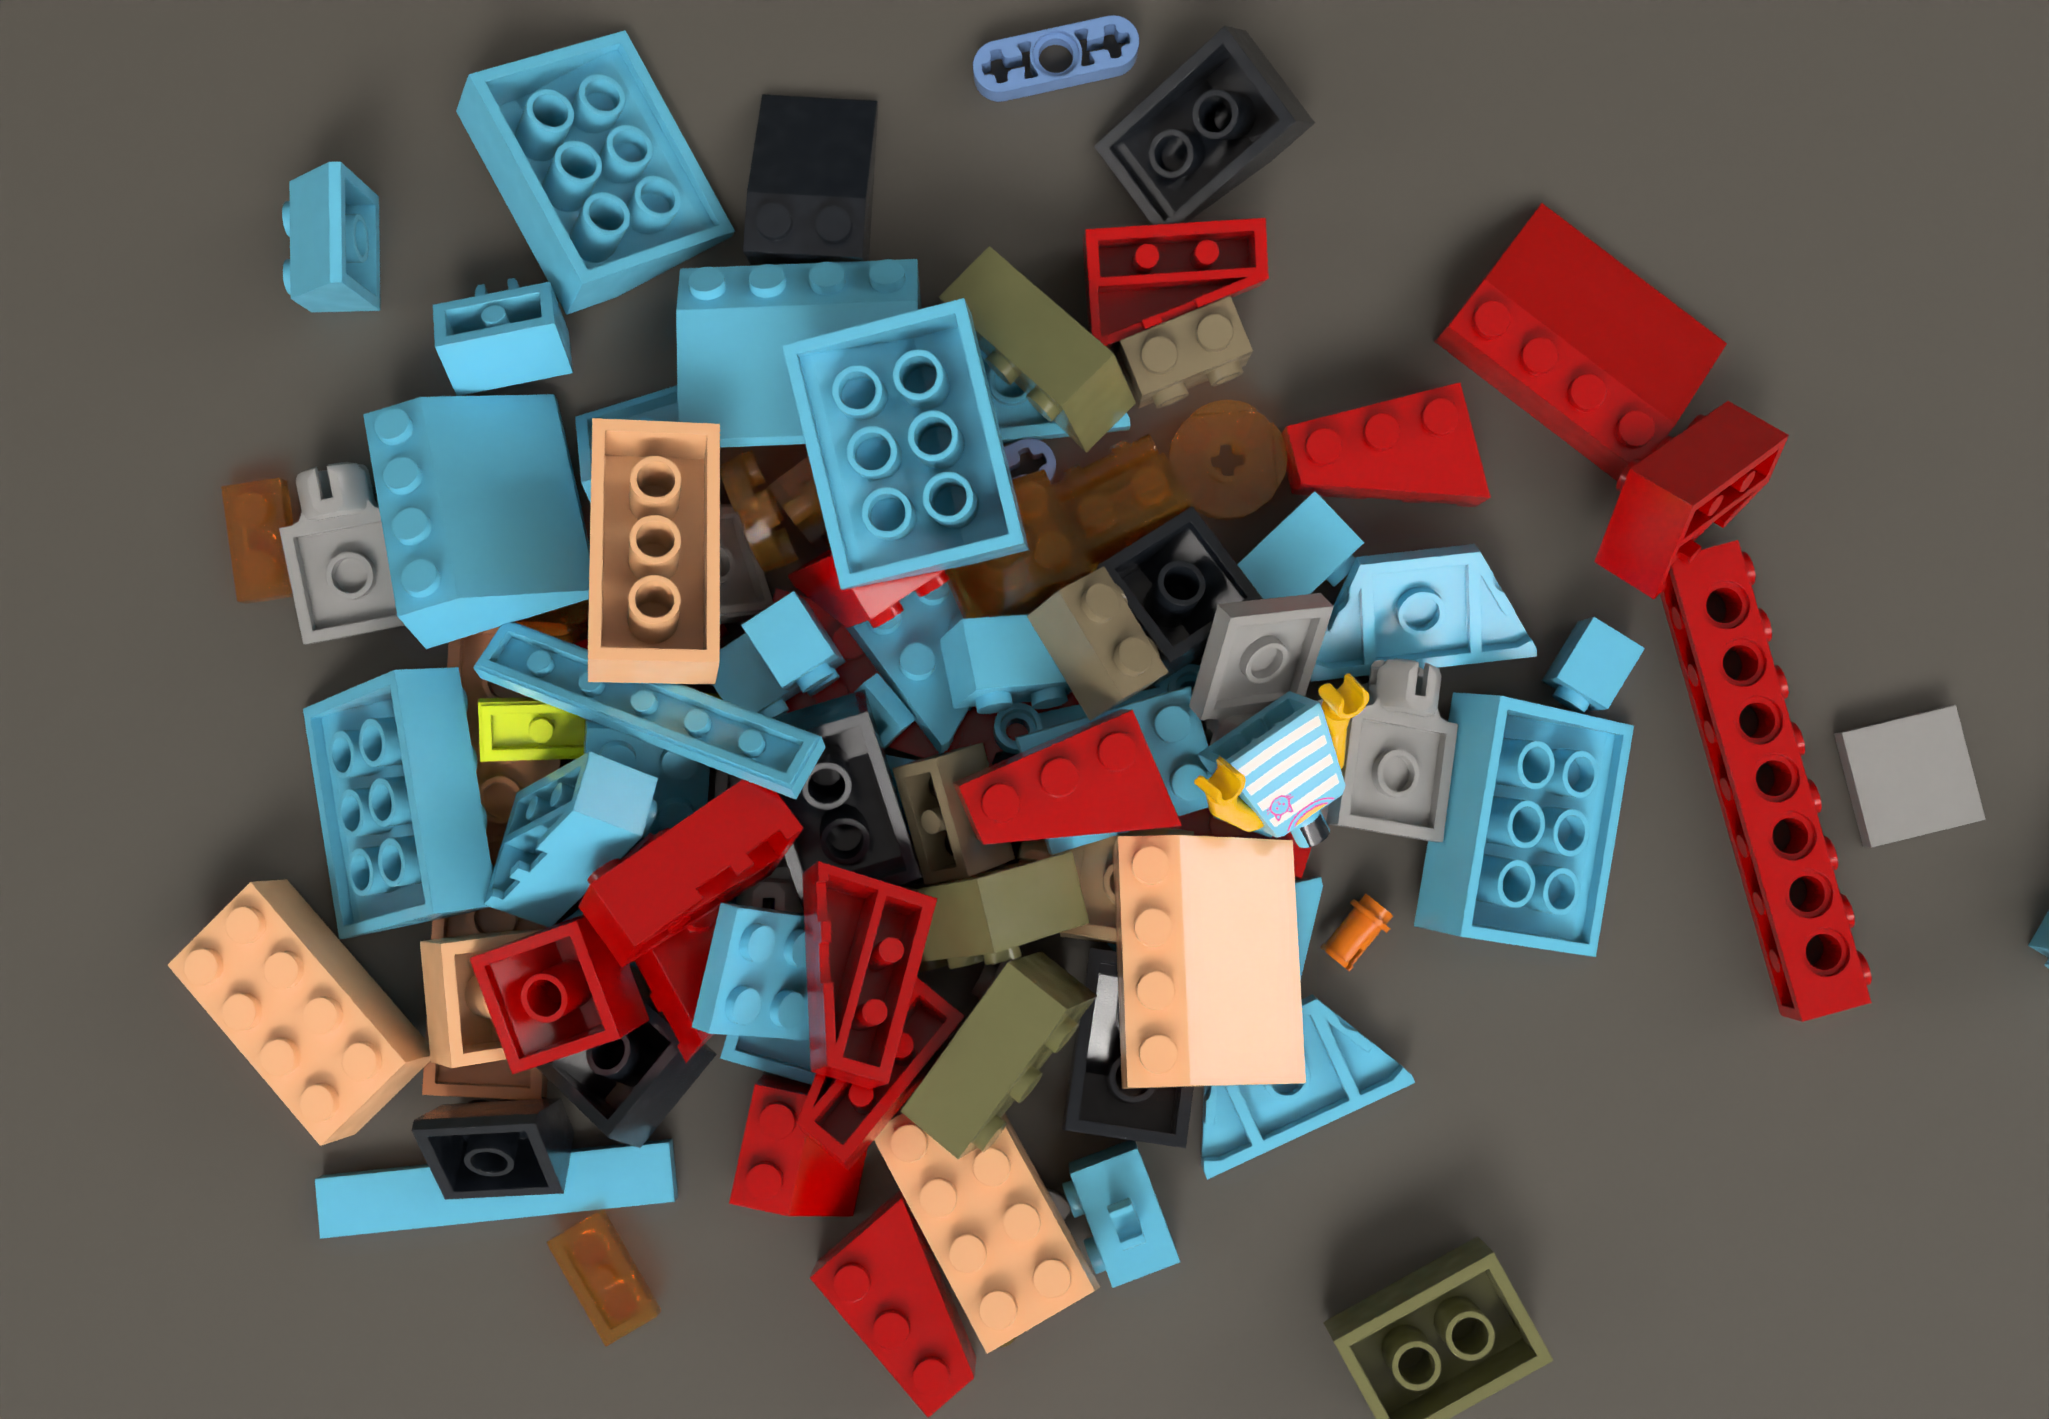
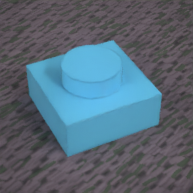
(888, 710)

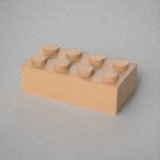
(654, 552)
(301, 1009)
(989, 1229)

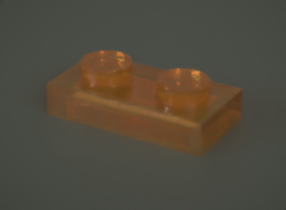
(253, 522)
(604, 1277)

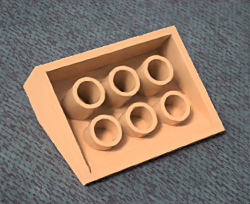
(1207, 961)

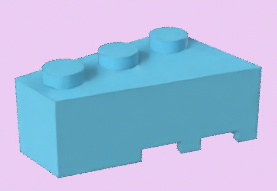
(565, 832)

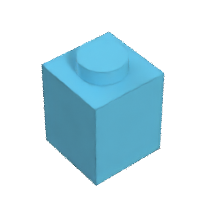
(1592, 666)

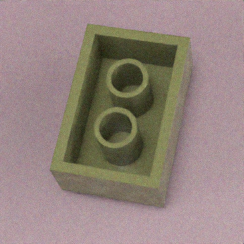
(1439, 1337)

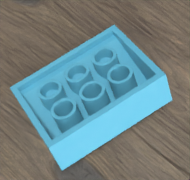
(592, 168)
(741, 316)
(905, 446)
(477, 512)
(399, 801)
(1526, 825)

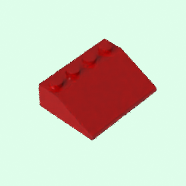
(1582, 343)

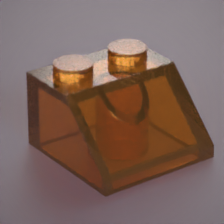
(1027, 578)

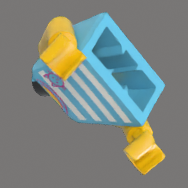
(1284, 764)

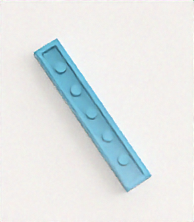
(657, 713)
(412, 1199)

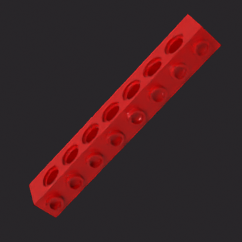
(1750, 815)

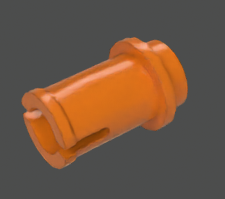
(1357, 931)

